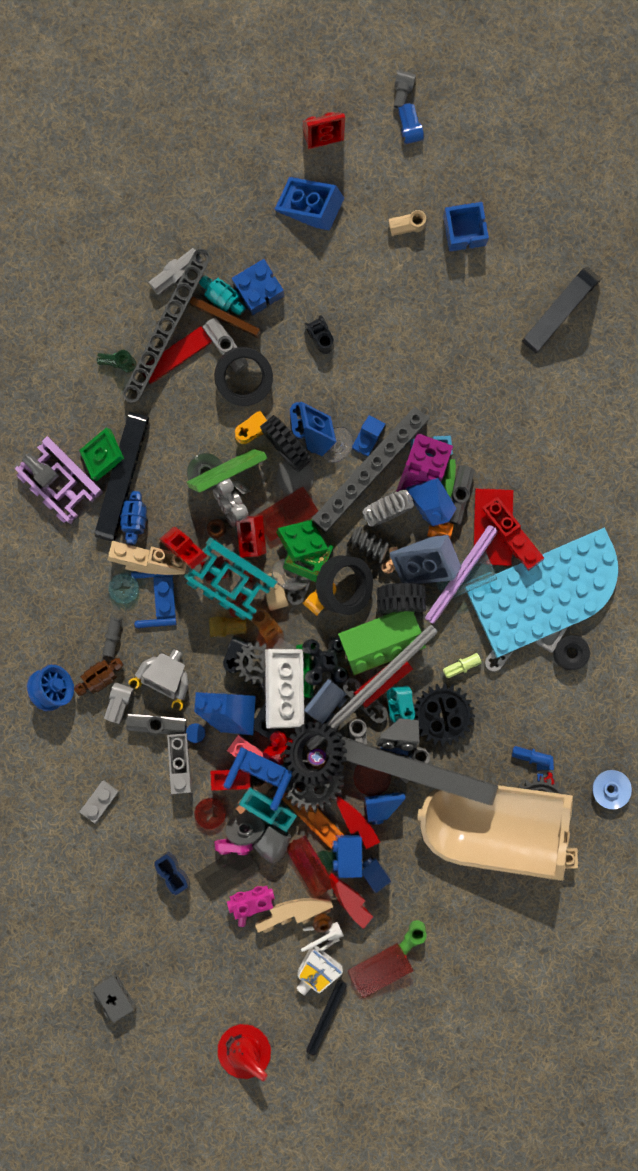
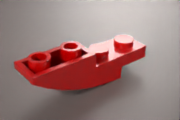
(512, 534)
(183, 547)

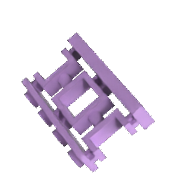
(69, 470)

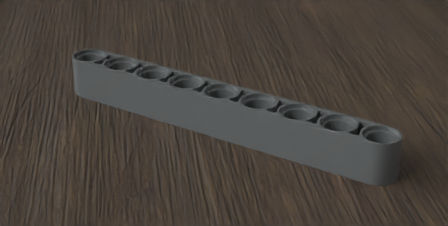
(173, 319)
(419, 771)

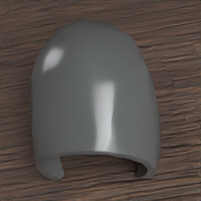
(273, 844)

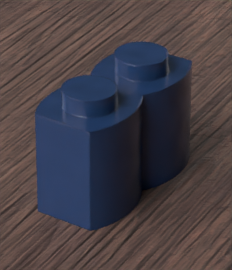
(175, 878)

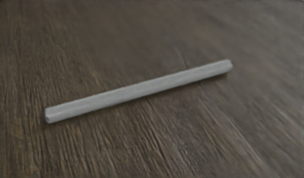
(376, 683)

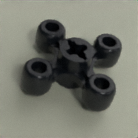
(324, 661)

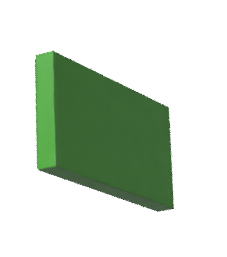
(226, 470)

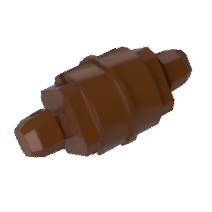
(98, 676)

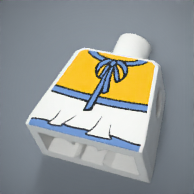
(317, 971)

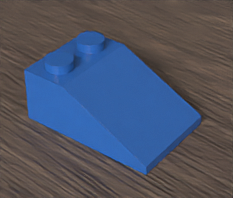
(310, 202)

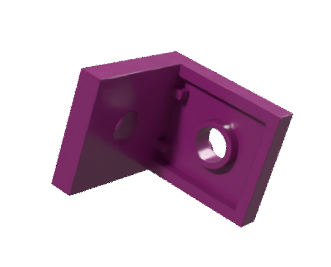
(422, 467)

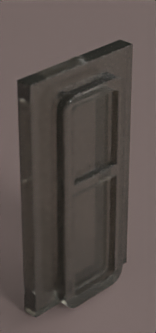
(226, 873)

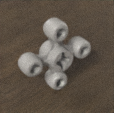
(230, 502)

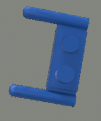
(163, 601)
(262, 769)

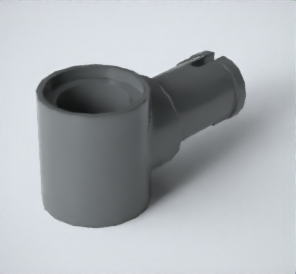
(404, 84)
(42, 473)

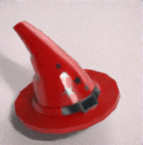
(244, 1052)

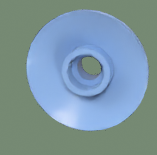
(621, 792)

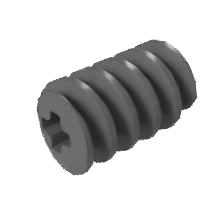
(369, 544)

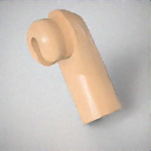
(388, 567)

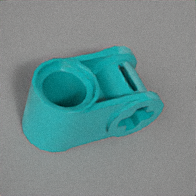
(400, 702)

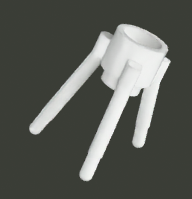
(332, 936)

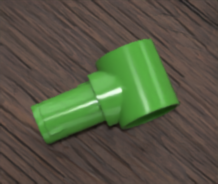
(412, 940)

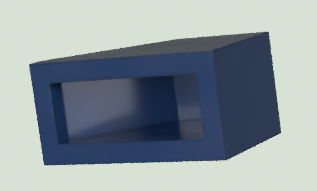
(375, 874)

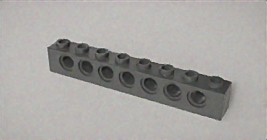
(370, 469)

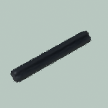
(326, 1017)

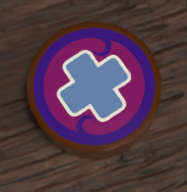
(317, 758)

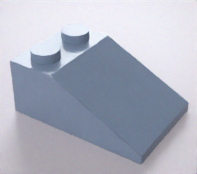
(426, 561)
(325, 702)

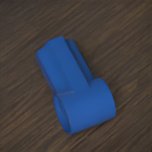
(411, 128)

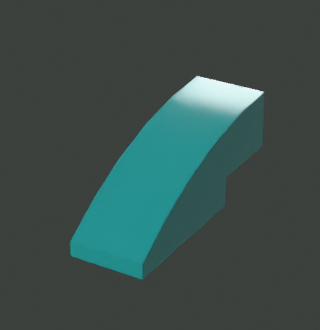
(260, 806)

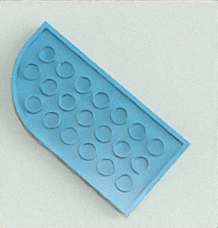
(551, 596)

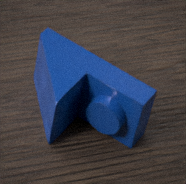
(368, 435)

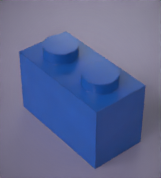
(348, 856)

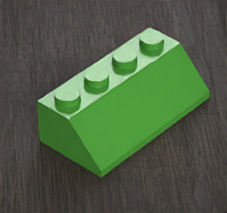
(379, 640)

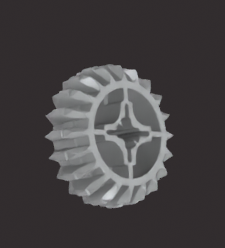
(388, 508)

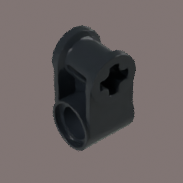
(318, 332)
(234, 647)

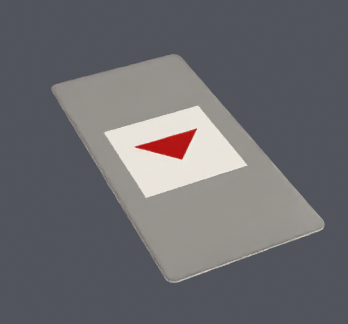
(241, 487)

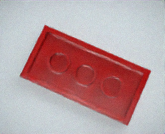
(497, 551)

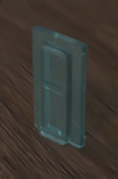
(480, 575)

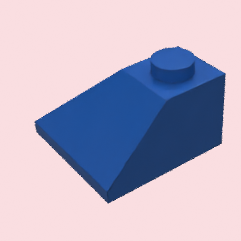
(317, 429)
(432, 501)
(382, 806)

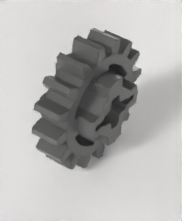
(248, 668)

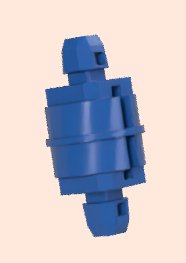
(133, 517)

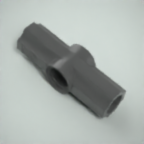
(462, 483)
(143, 723)

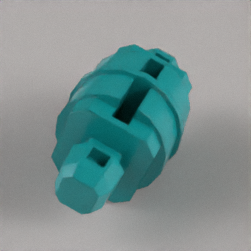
(222, 295)

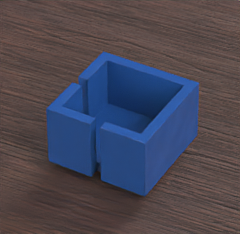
(463, 226)
(257, 284)

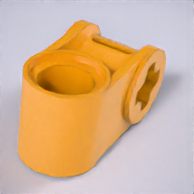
(252, 427)
(313, 602)

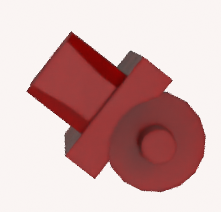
(277, 748)

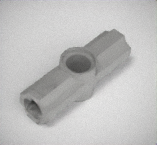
(172, 273)
(218, 336)

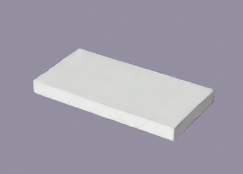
(284, 688)

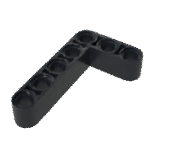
(561, 309)

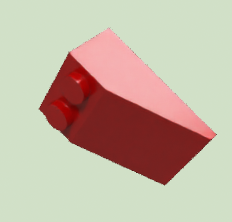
(324, 129)

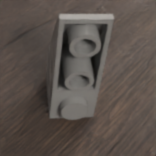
(179, 764)

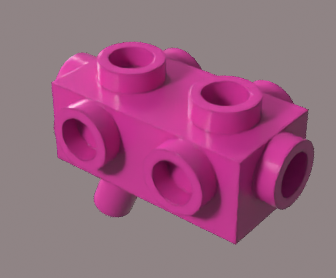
(250, 902)

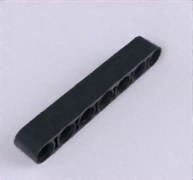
(120, 477)

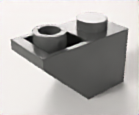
(401, 734)

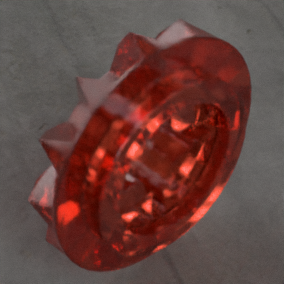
(201, 816)

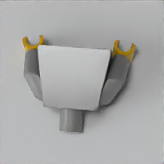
(164, 675)

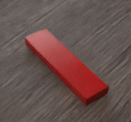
(179, 353)

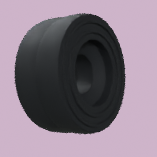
(581, 647)

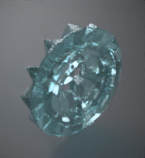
(130, 594)

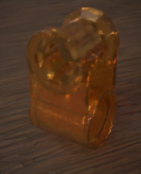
(266, 626)

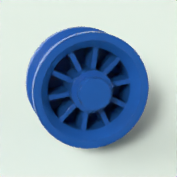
(50, 688)

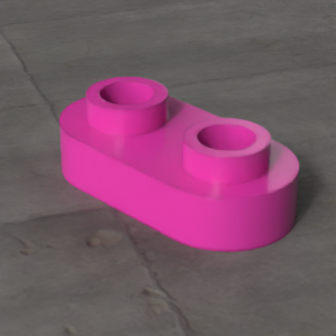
(225, 847)

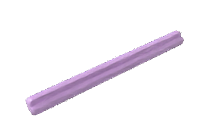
(464, 571)

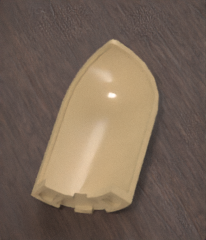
(517, 834)

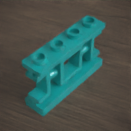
(239, 566)

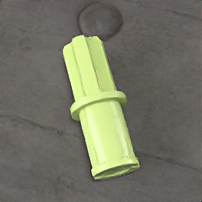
(462, 666)

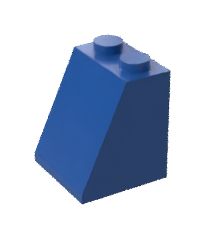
(227, 711)

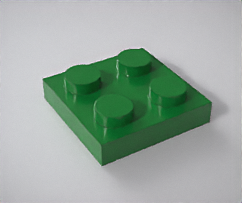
(101, 454)
(302, 540)

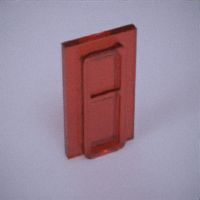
(288, 511)
(309, 866)
(380, 970)

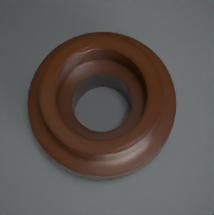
(211, 524)
(322, 923)

